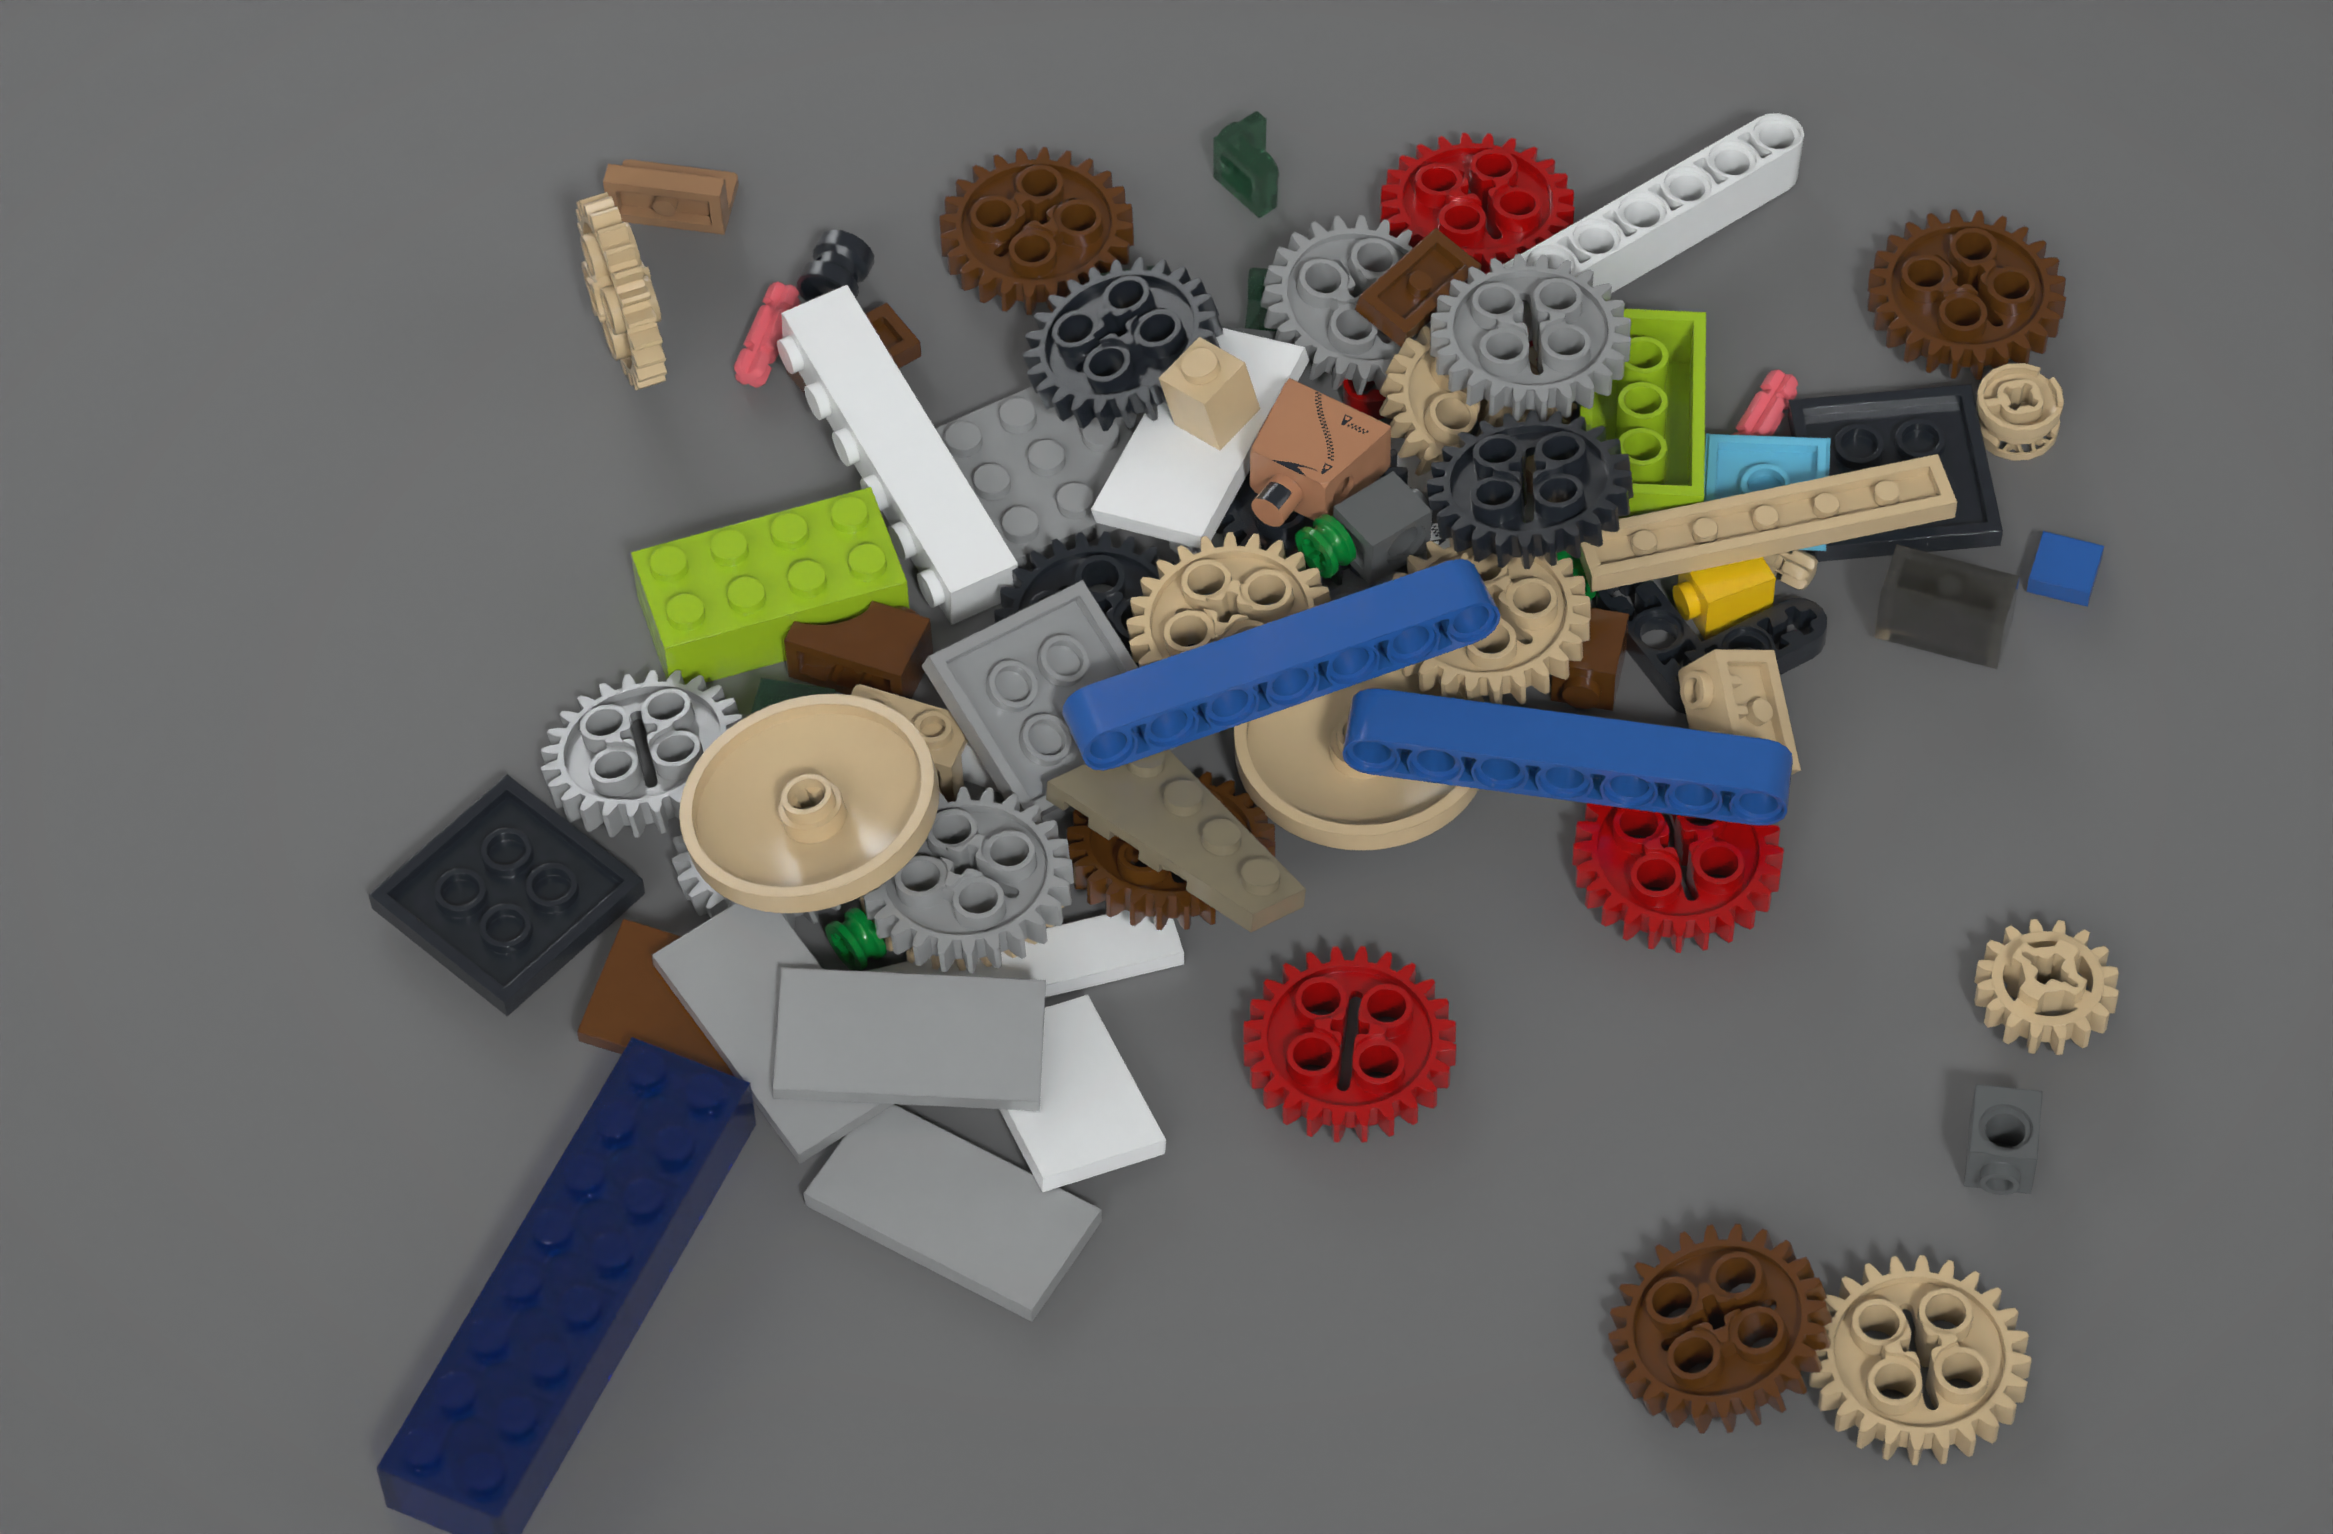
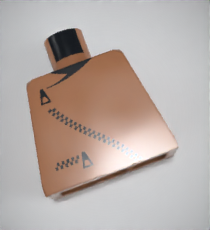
(1314, 455)

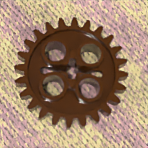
(1034, 228)
(1966, 294)
(1116, 875)
(1738, 1376)

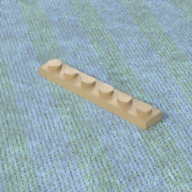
(1770, 522)

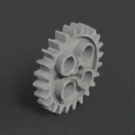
(1339, 268)
(1486, 344)
(597, 763)
(976, 884)

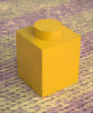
(1724, 595)

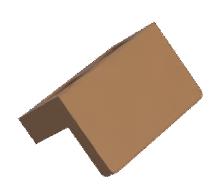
(672, 195)

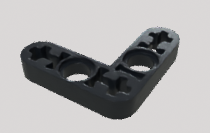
(1757, 632)

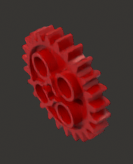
(1504, 213)
(1621, 868)
(1287, 1036)

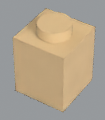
(1209, 393)

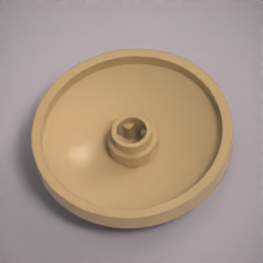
(1300, 779)
(809, 803)

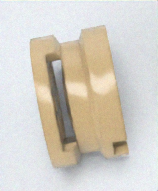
(2036, 412)

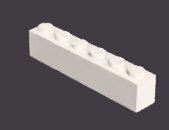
(897, 454)

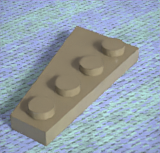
(1183, 830)

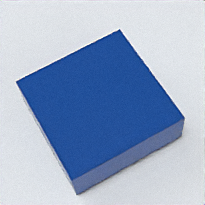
(2065, 568)

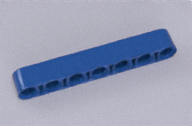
(1280, 664)
(1568, 756)

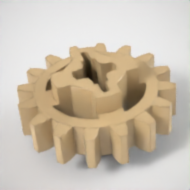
(2045, 982)

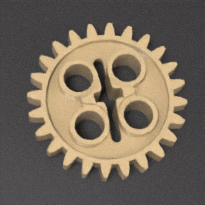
(621, 291)
(1430, 413)
(1242, 581)
(1537, 634)
(1978, 1350)

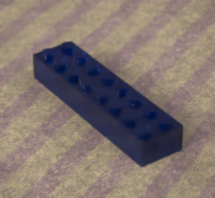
(568, 1295)

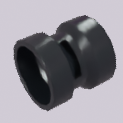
(838, 261)

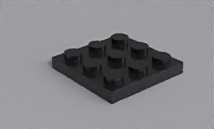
(1900, 427)
(507, 894)

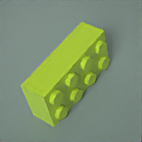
(1659, 409)
(733, 592)

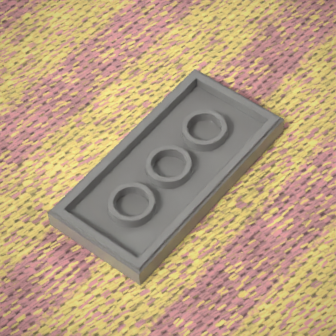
(731, 988)
(909, 1039)
(954, 1209)

